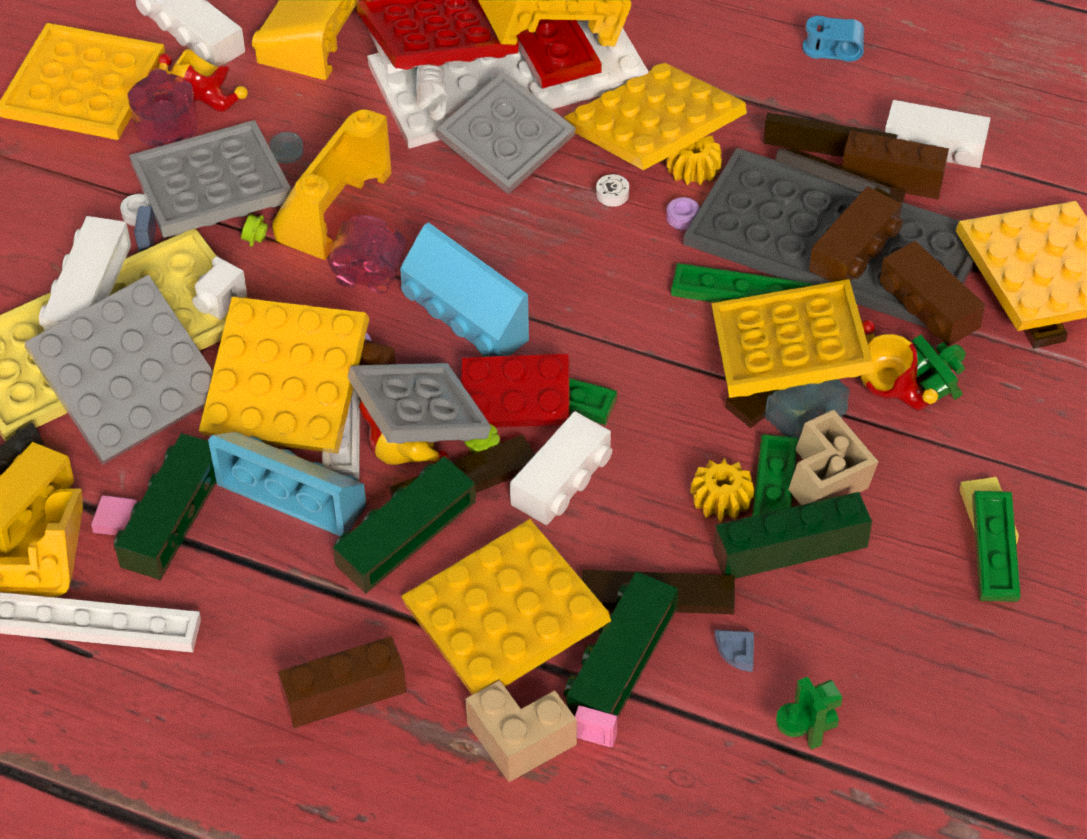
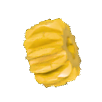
(696, 162)
(722, 489)

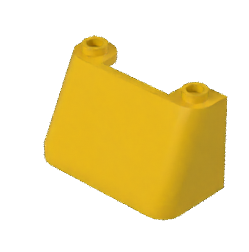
(513, 16)
(302, 35)
(350, 157)
(46, 555)

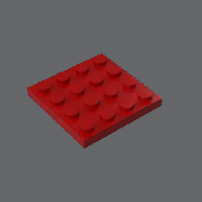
(432, 31)

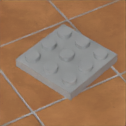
(505, 132)
(418, 402)

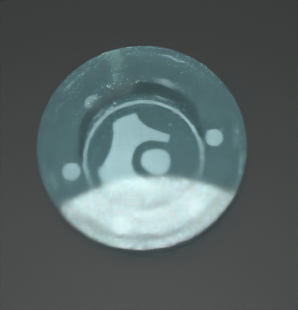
(287, 147)

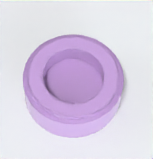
(681, 212)

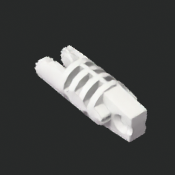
(431, 90)

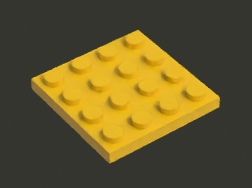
(79, 80)
(655, 115)
(1033, 262)
(791, 338)
(284, 374)
(505, 608)

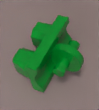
(940, 366)
(811, 711)

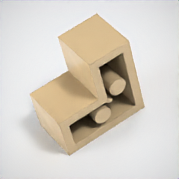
(833, 461)
(517, 736)

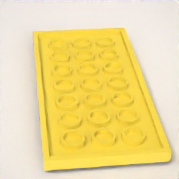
(175, 270)

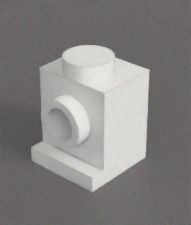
(218, 287)

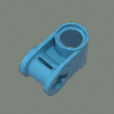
(837, 38)

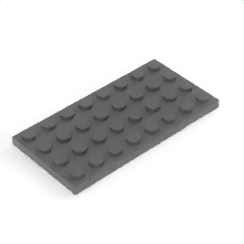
(775, 214)

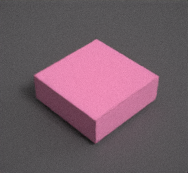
(112, 515)
(596, 726)

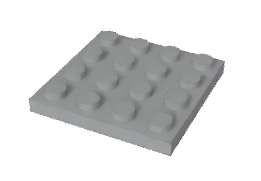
(210, 178)
(123, 369)

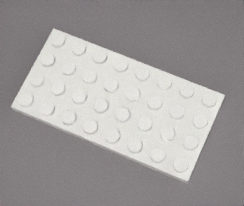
(467, 78)

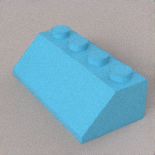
(465, 294)
(287, 482)

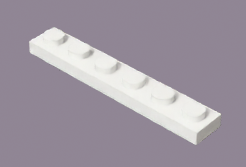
(99, 622)

